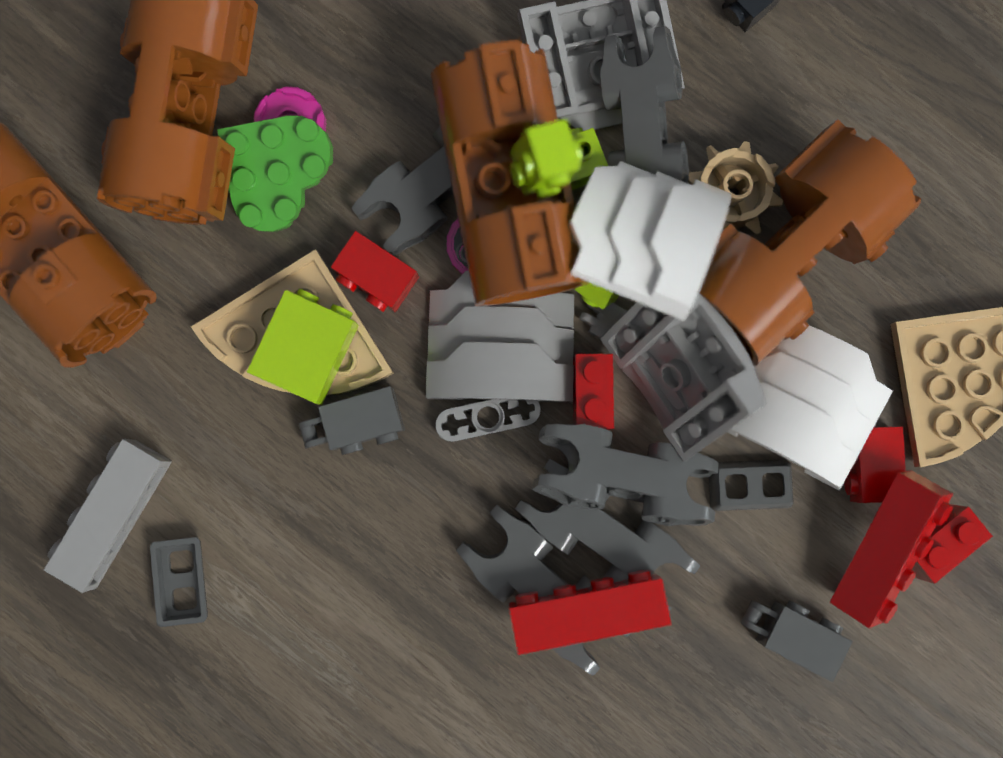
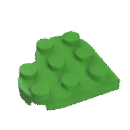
(274, 168)

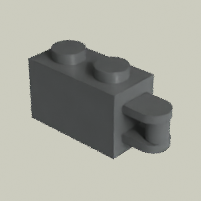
(356, 421)
(798, 638)

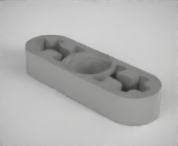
(459, 414)

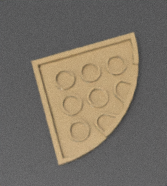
(239, 326)
(950, 381)

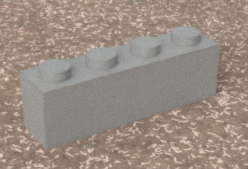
(107, 515)

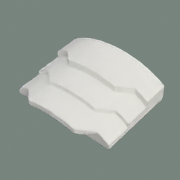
(647, 235)
(816, 404)

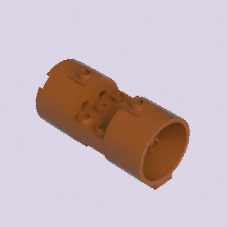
(166, 150)
(841, 199)
(511, 241)
(60, 266)

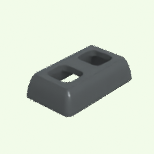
(753, 472)
(166, 581)

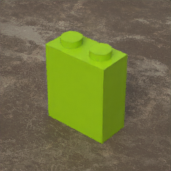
(304, 346)

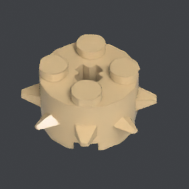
(749, 175)

